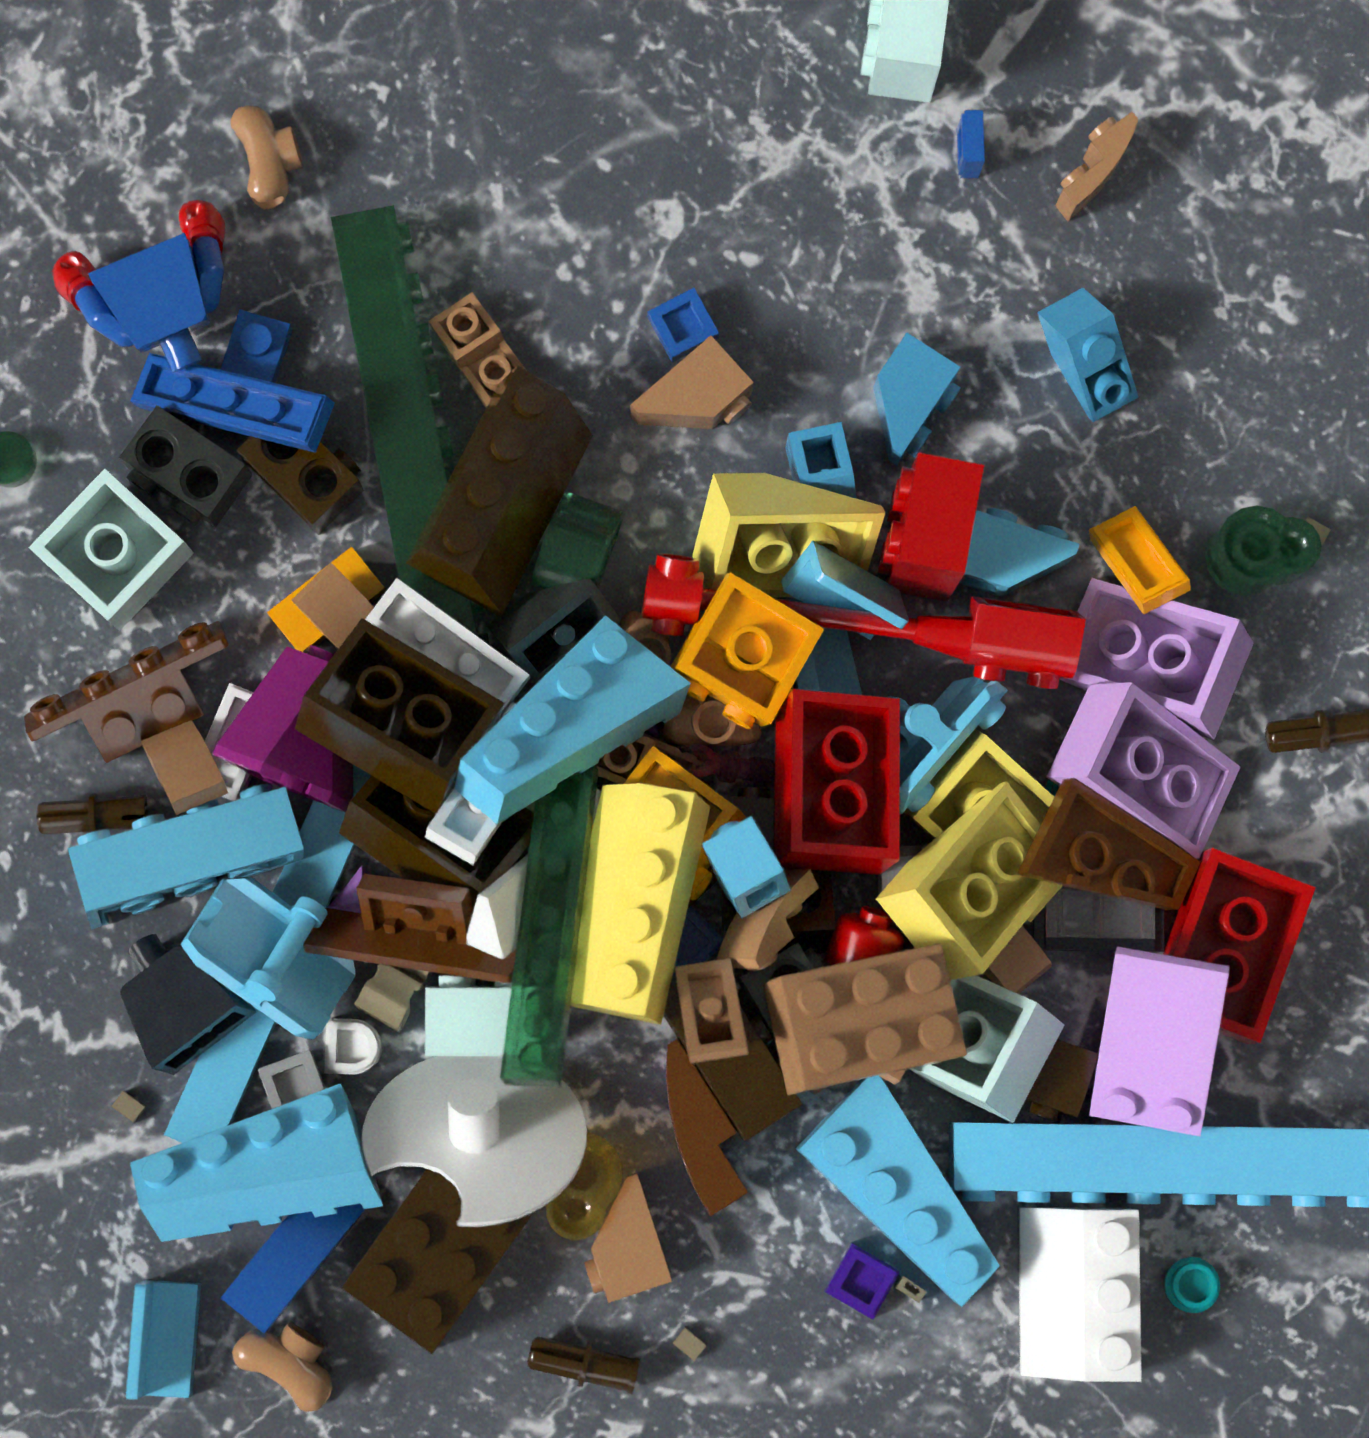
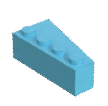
(577, 713)
(184, 852)
(259, 1170)
(891, 1178)

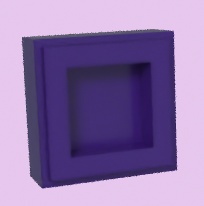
(862, 1281)

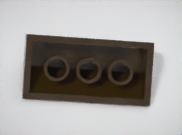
(503, 491)

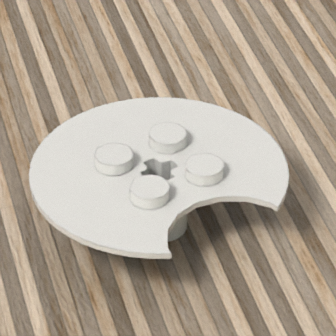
(494, 1141)

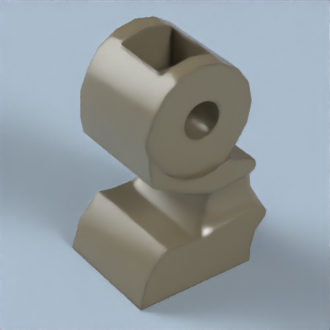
(389, 994)

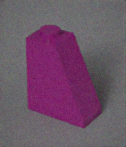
(268, 746)

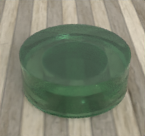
(17, 459)

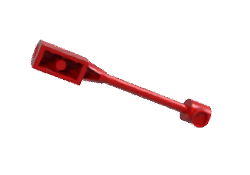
(991, 637)

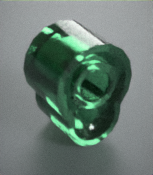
(577, 542)
(1260, 550)

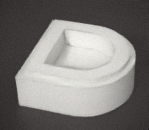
(351, 1046)

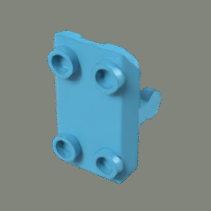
(937, 731)
(257, 951)

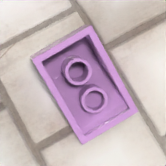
(1173, 653)
(1146, 764)
(1159, 1041)

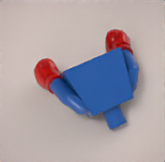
(155, 292)

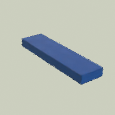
(234, 403)

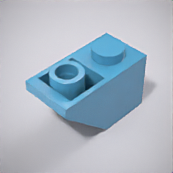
(1089, 353)
(908, 393)
(821, 459)

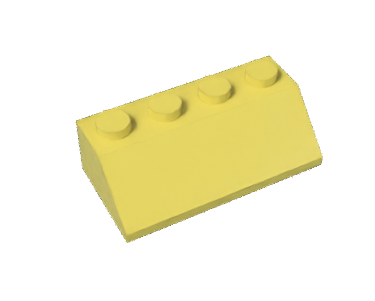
(636, 898)

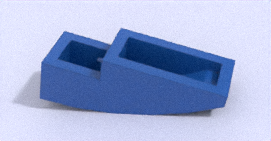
(287, 1264)

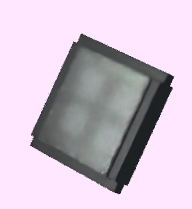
(1097, 923)

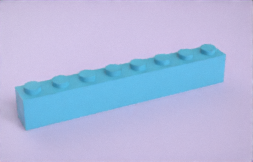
(1157, 1161)

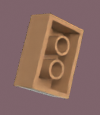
(864, 1018)

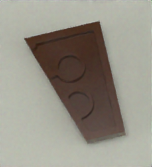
(1107, 852)

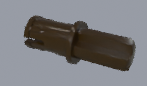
(1317, 731)
(90, 814)
(583, 1364)

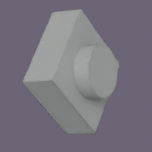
(291, 1078)

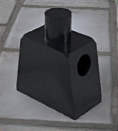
(177, 1006)

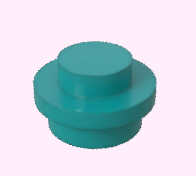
(1192, 1284)

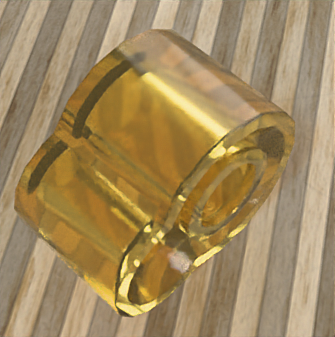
(583, 1203)

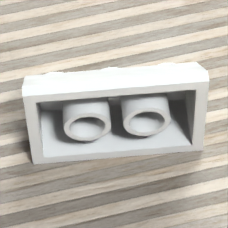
(1079, 1293)

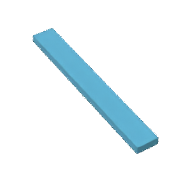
(229, 1065)

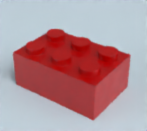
(931, 526)
(837, 782)
(1245, 921)

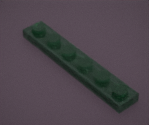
(549, 934)

